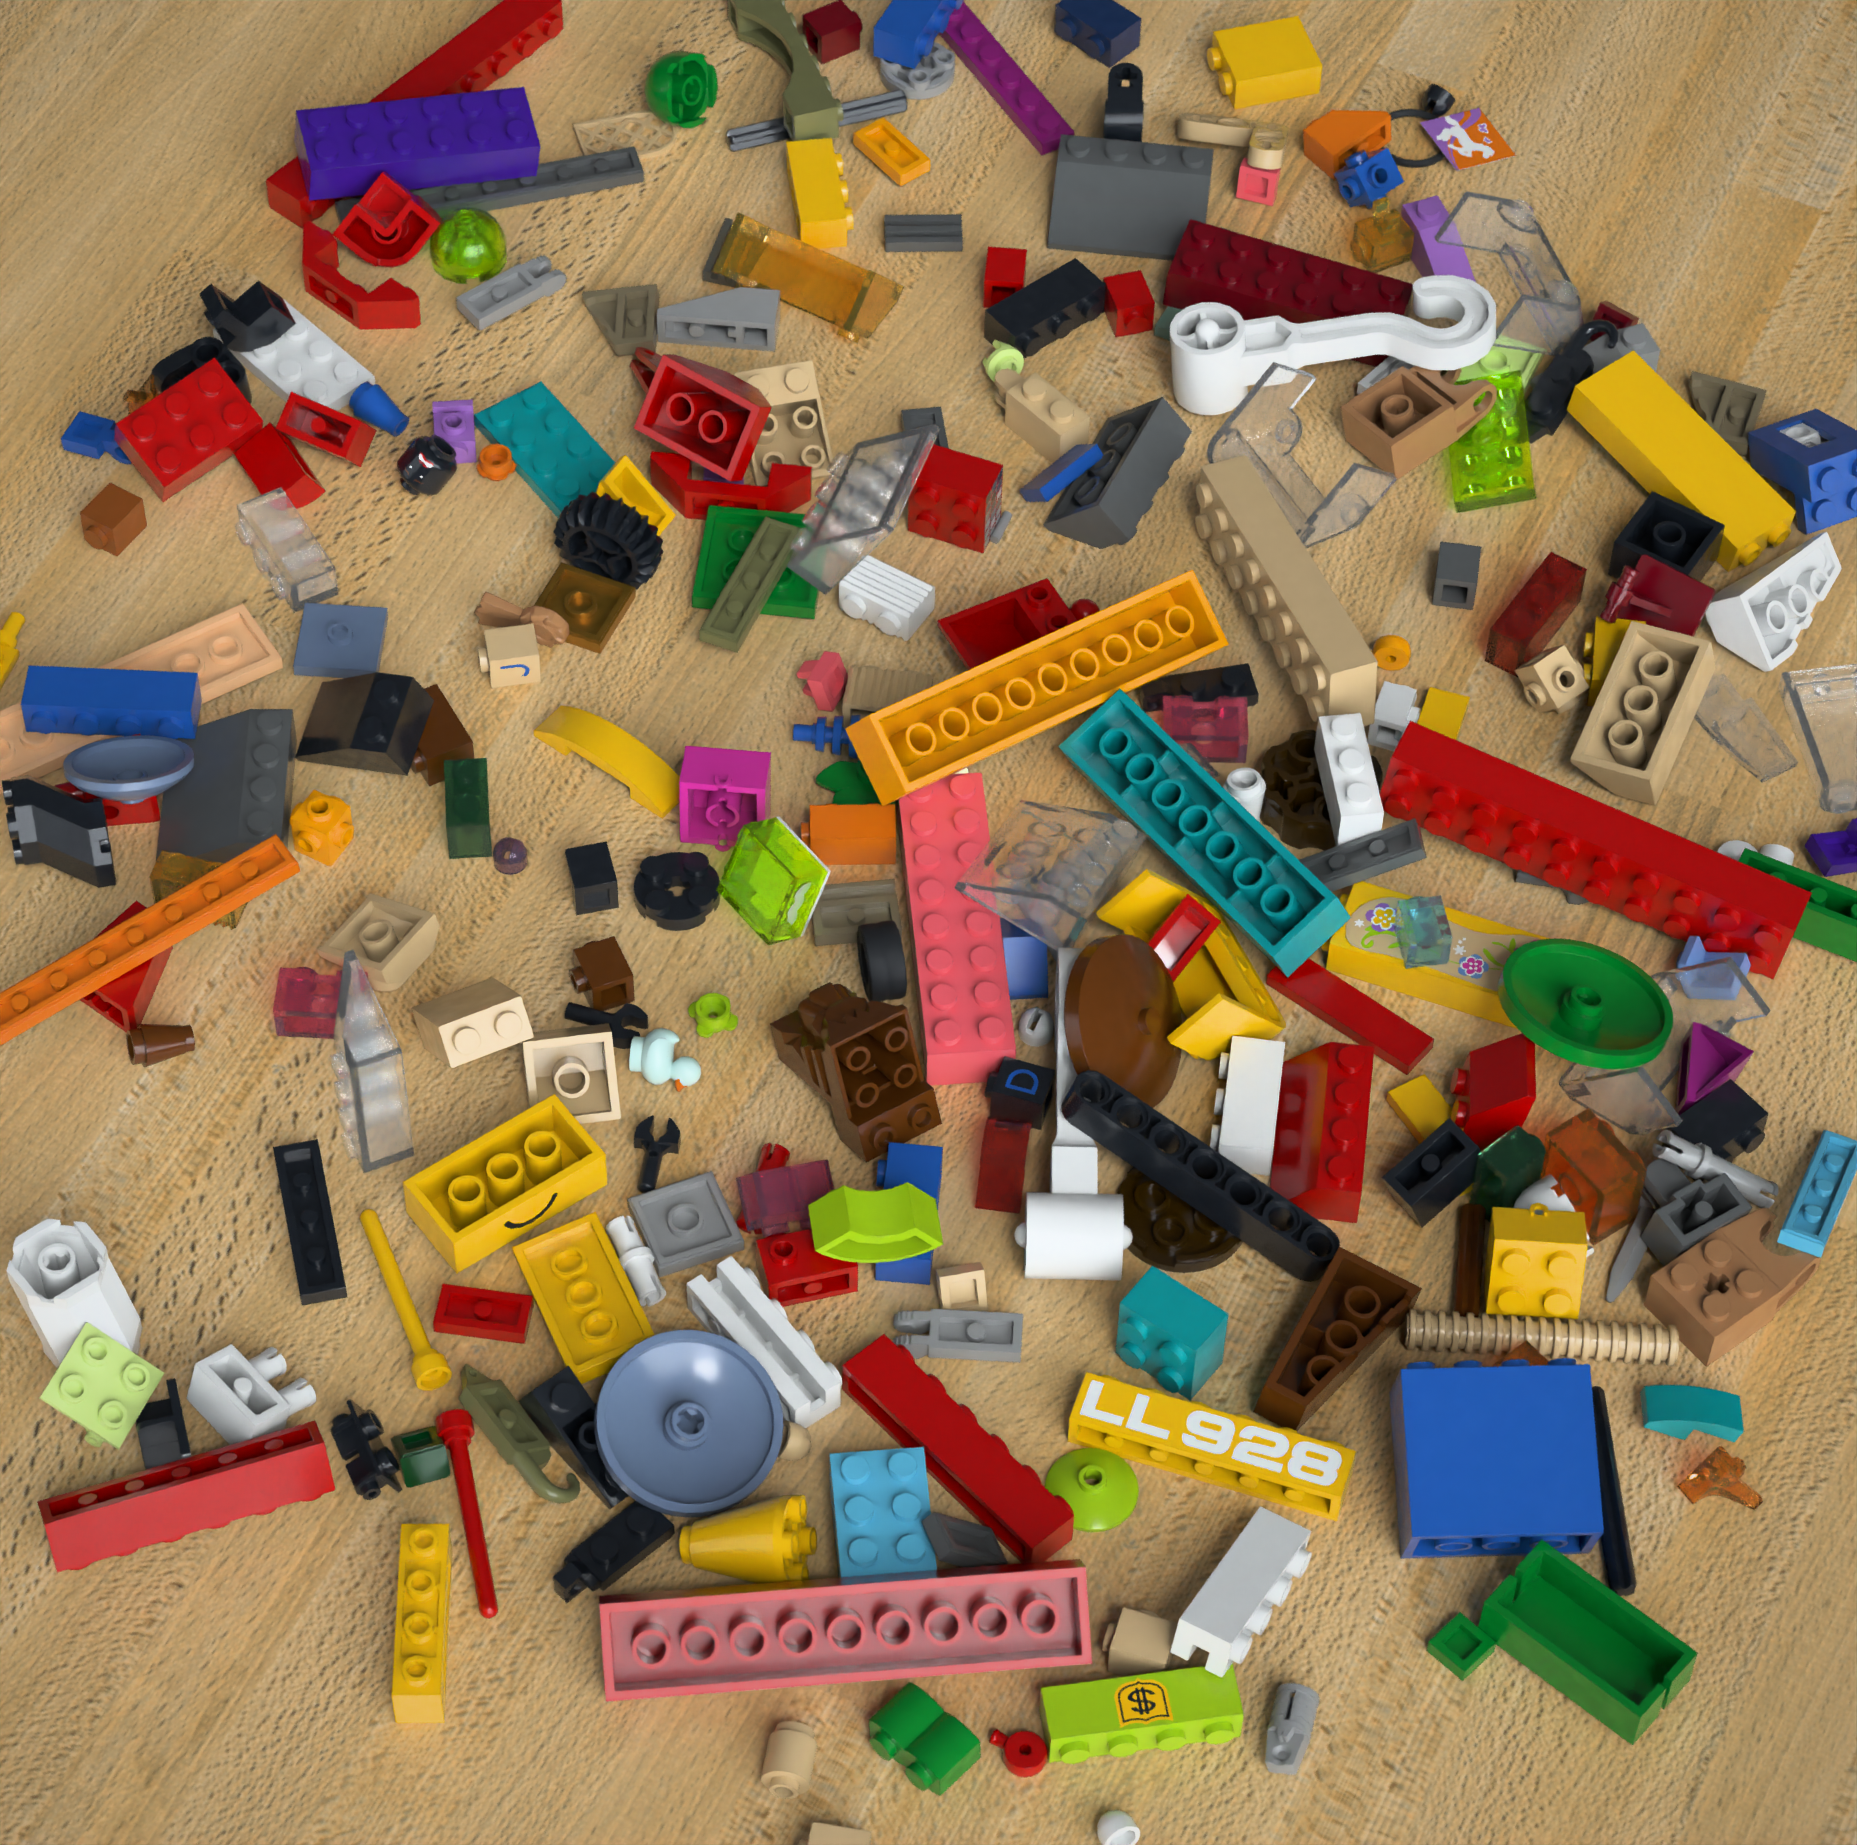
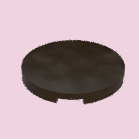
(1170, 1230)

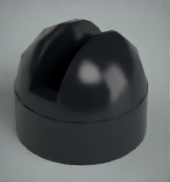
(1437, 98)

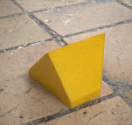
(629, 484)

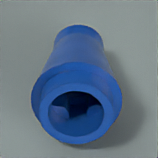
(377, 408)

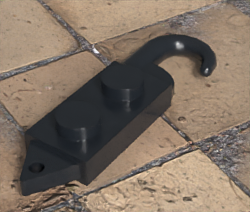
(1551, 395)

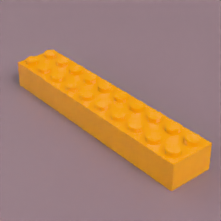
(1035, 687)

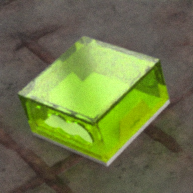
(773, 880)

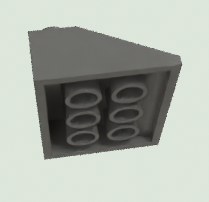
(1127, 196)
(235, 789)

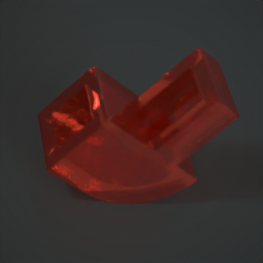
(1003, 1164)

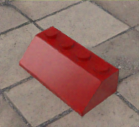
(1323, 1130)

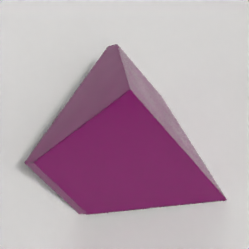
(1706, 1064)

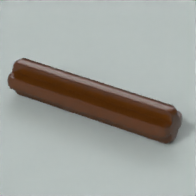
(1470, 1259)

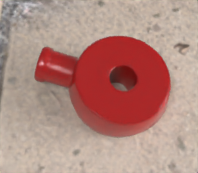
(1013, 1750)

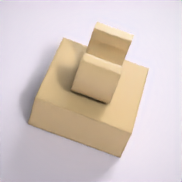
(962, 1287)

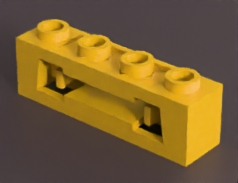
(422, 1623)

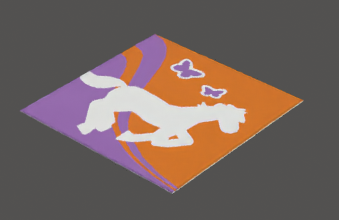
(1467, 139)

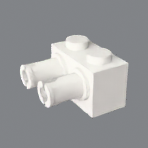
(238, 1397)

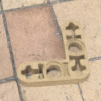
(1265, 139)

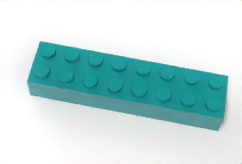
(1205, 833)

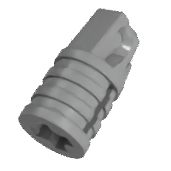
(1290, 1727)

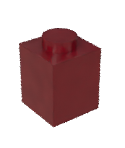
(832, 31)

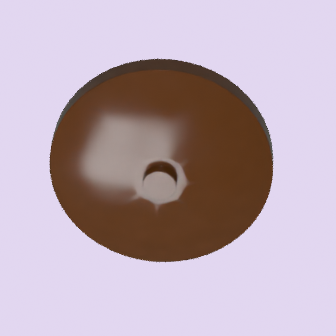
(1120, 1016)

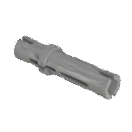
(1700, 1162)

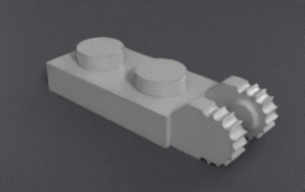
(510, 292)
(961, 1334)

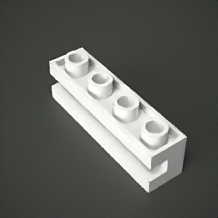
(742, 1313)
(1243, 1590)

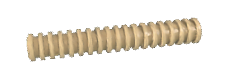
(1547, 1337)

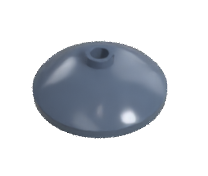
(129, 767)

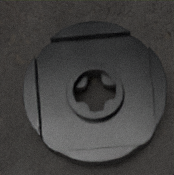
(672, 870)

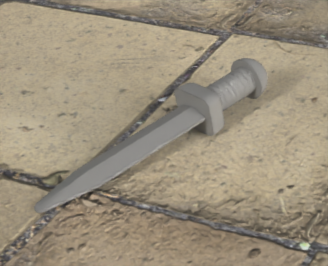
(1631, 1252)

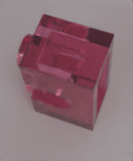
(1217, 721)
(303, 999)

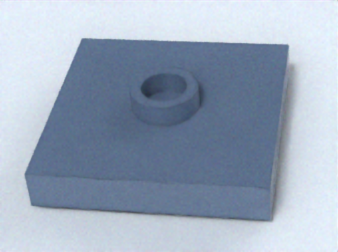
(340, 640)

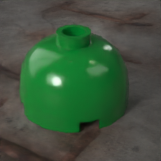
(681, 88)

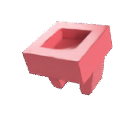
(1257, 184)
(825, 680)

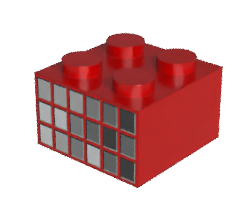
(956, 499)

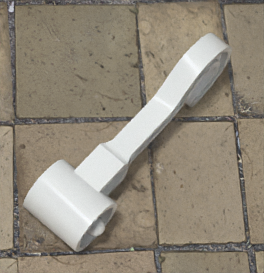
(1221, 354)
(1071, 1227)

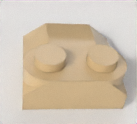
(387, 940)

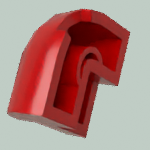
(388, 224)

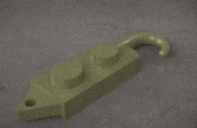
(512, 1433)

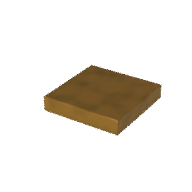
(588, 604)

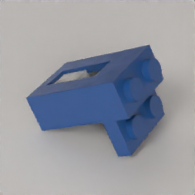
(1814, 461)

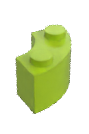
(875, 1224)

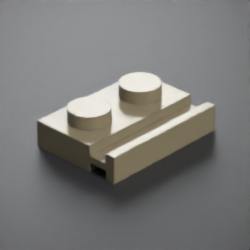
(852, 904)

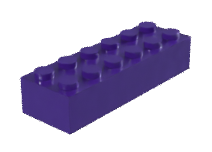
(417, 142)

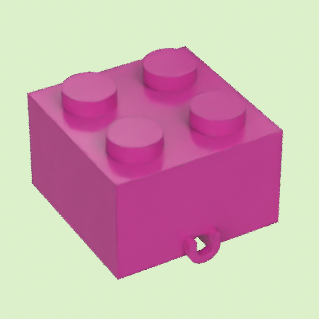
(722, 793)

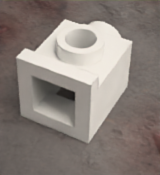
(1392, 715)

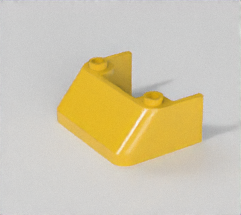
(1218, 985)

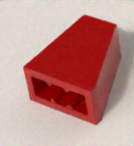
(129, 995)

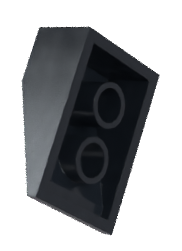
(367, 723)

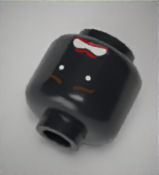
(427, 465)

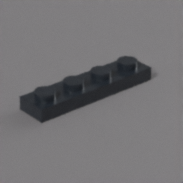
(310, 1222)

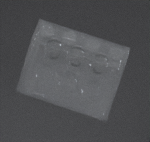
(858, 504)
(1052, 869)
(369, 1075)

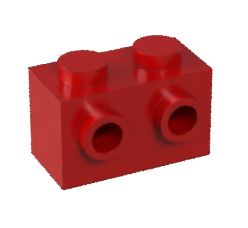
(797, 1273)

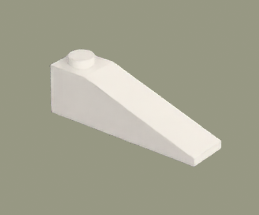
(1772, 604)

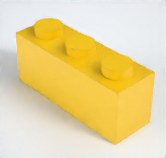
(818, 193)

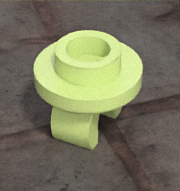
(1003, 358)

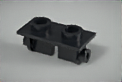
(360, 1435)

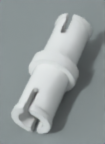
(636, 1260)

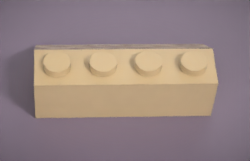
(1644, 711)

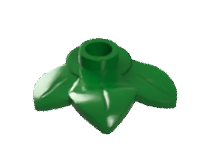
(849, 784)

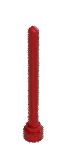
(456, 1431)

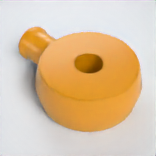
(1392, 652)

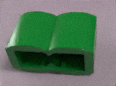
(923, 1739)

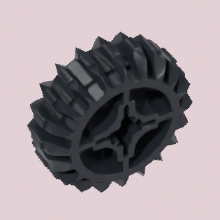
(608, 539)

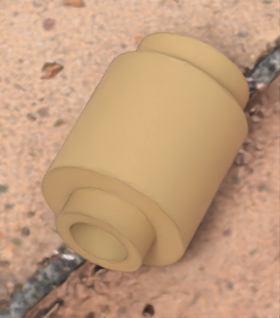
(789, 1760)

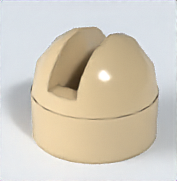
(794, 1442)

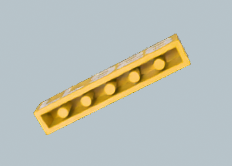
(1212, 1445)

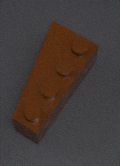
(1339, 1330)

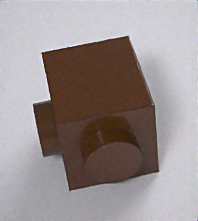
(602, 974)

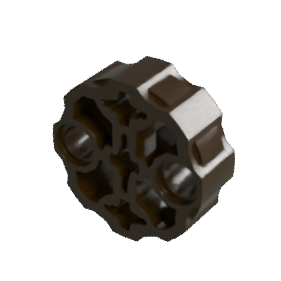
(1295, 794)

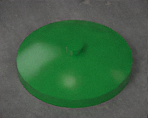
(1585, 1003)

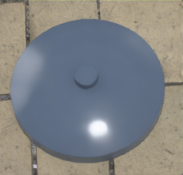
(688, 1423)

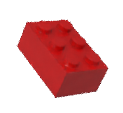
(187, 429)

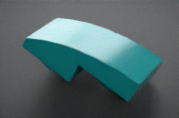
(1681, 1409)

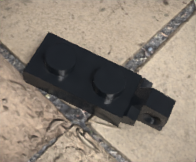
(1202, 686)
(613, 1551)

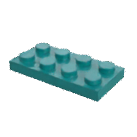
(547, 445)

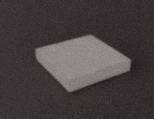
(685, 1224)

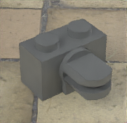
(1686, 1209)

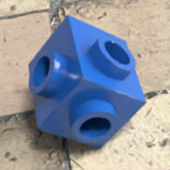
(1368, 177)

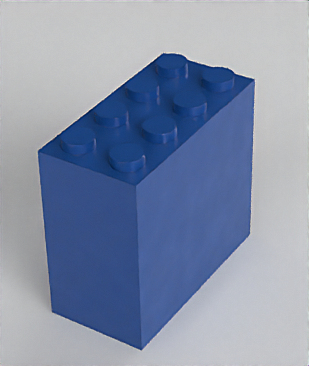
(1495, 1459)

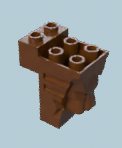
(862, 1064)

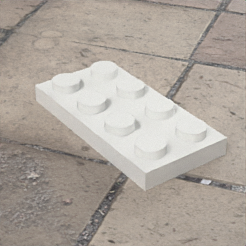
(306, 364)

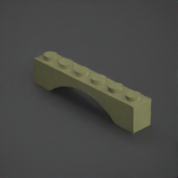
(808, 99)

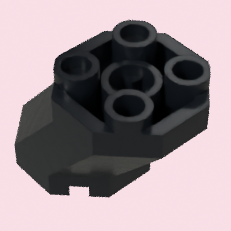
(59, 830)

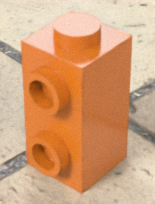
(851, 833)

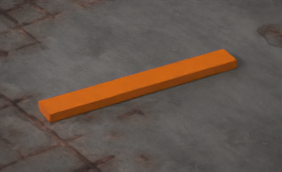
(144, 936)

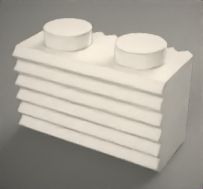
(886, 597)

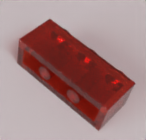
(1535, 613)

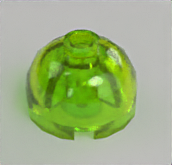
(468, 246)

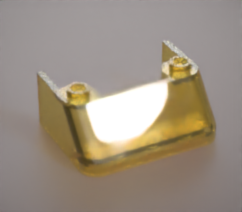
(807, 278)

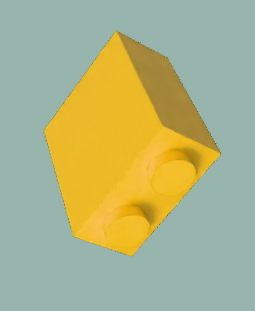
(1265, 62)

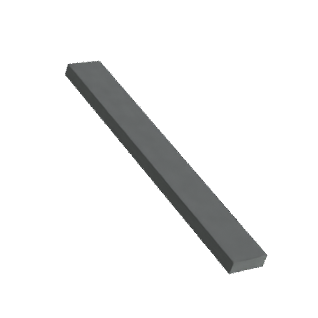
(552, 181)

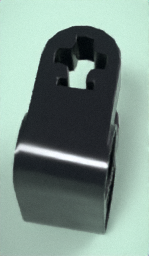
(1124, 104)
(190, 358)

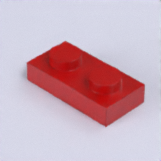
(483, 1313)

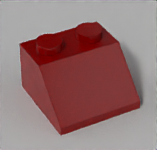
(1494, 1089)

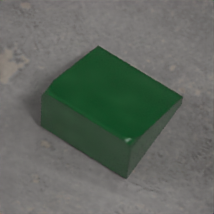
(421, 1456)

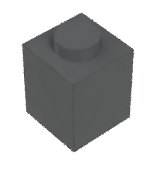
(1456, 575)

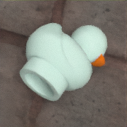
(655, 1058)

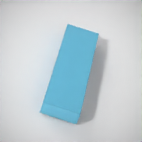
(1820, 1194)

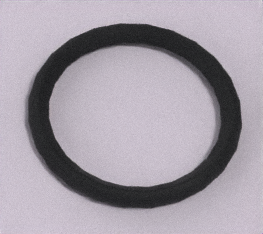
(1415, 163)

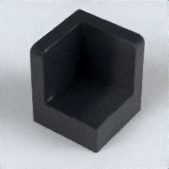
(592, 878)

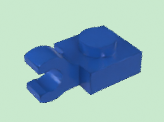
(92, 437)

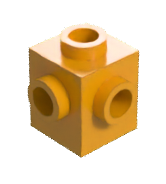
(321, 827)

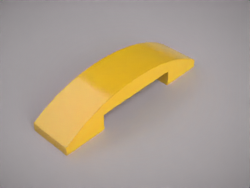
(615, 752)

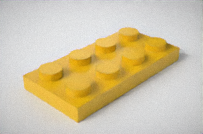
(583, 1296)

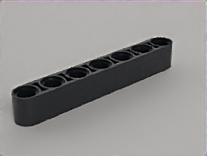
(1222, 1178)

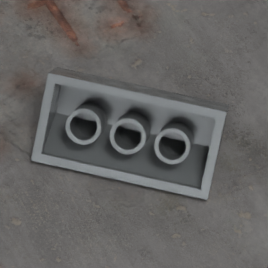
(1119, 489)

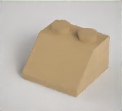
(575, 1067)

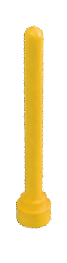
(429, 1366)

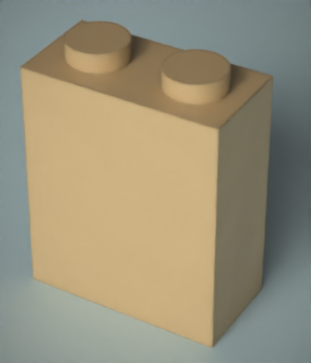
(472, 1022)

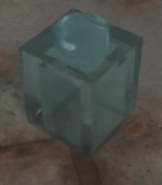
(1423, 931)

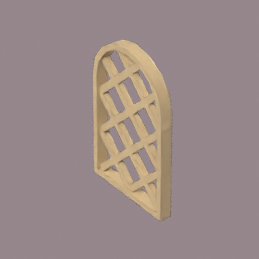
(632, 117)

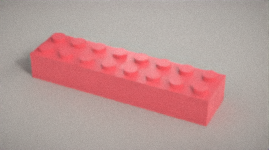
(952, 937)

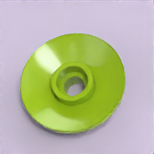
(1099, 1505)

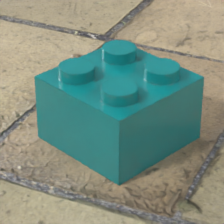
(1171, 1333)

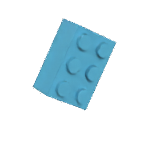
(879, 1512)

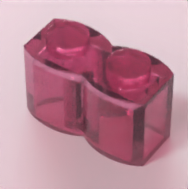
(782, 1196)

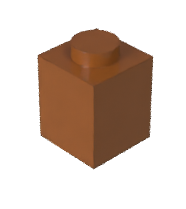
(113, 519)

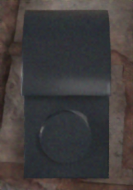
(250, 320)

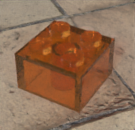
(1595, 1173)

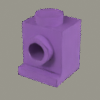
(456, 425)

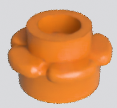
(495, 462)

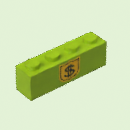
(1139, 1713)

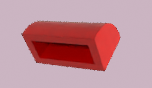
(275, 463)

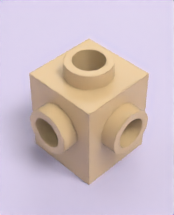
(1552, 680)

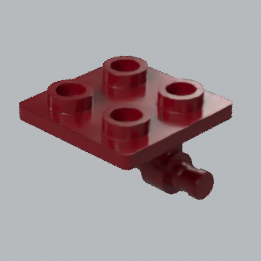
(1658, 596)

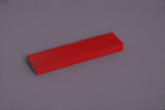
(1353, 1014)

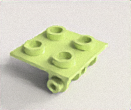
(101, 1386)

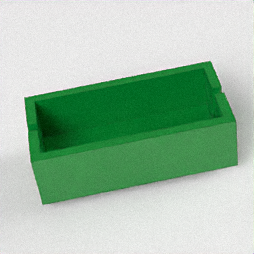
(1587, 1642)

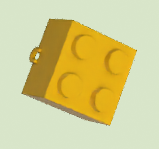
(1535, 1262)

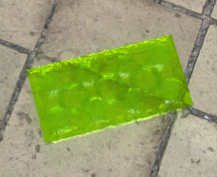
(1494, 458)

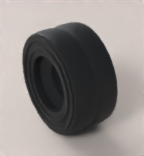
(881, 961)

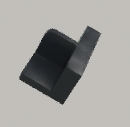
(163, 1430)

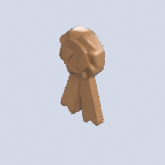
(548, 625)

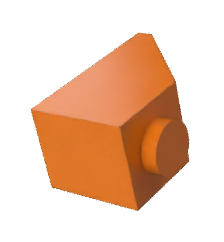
(1343, 133)

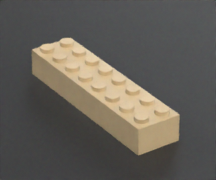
(1285, 592)

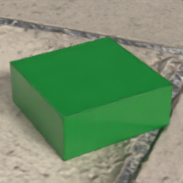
(1461, 1646)

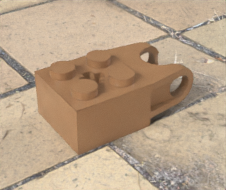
(1413, 416)
(1727, 1286)

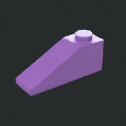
(1429, 257)

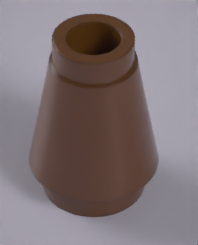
(157, 1043)

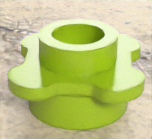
(712, 1005)

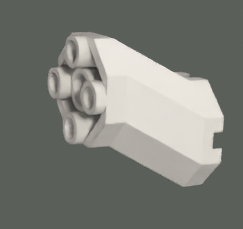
(68, 1281)

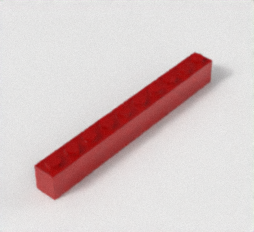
(460, 66)

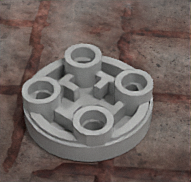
(929, 78)

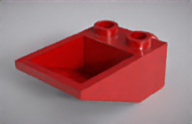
(1010, 622)

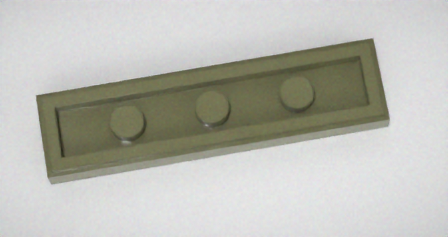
(749, 586)

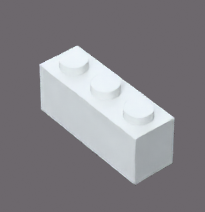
(1348, 777)
(1248, 1103)

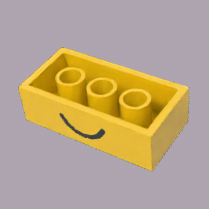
(505, 1183)

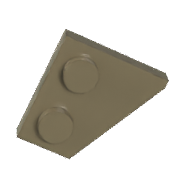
(626, 316)
(1727, 407)

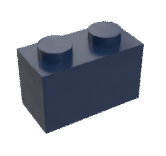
(1098, 28)

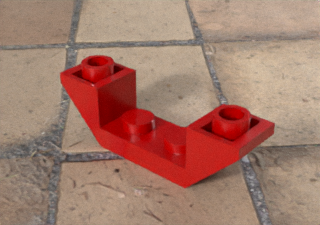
(383, 308)
(672, 477)

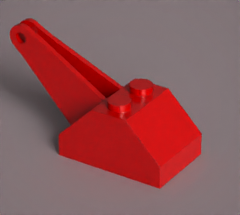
(700, 411)

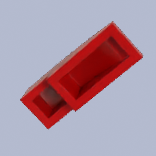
(1183, 934)

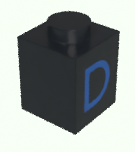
(1021, 1091)

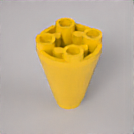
(753, 1542)

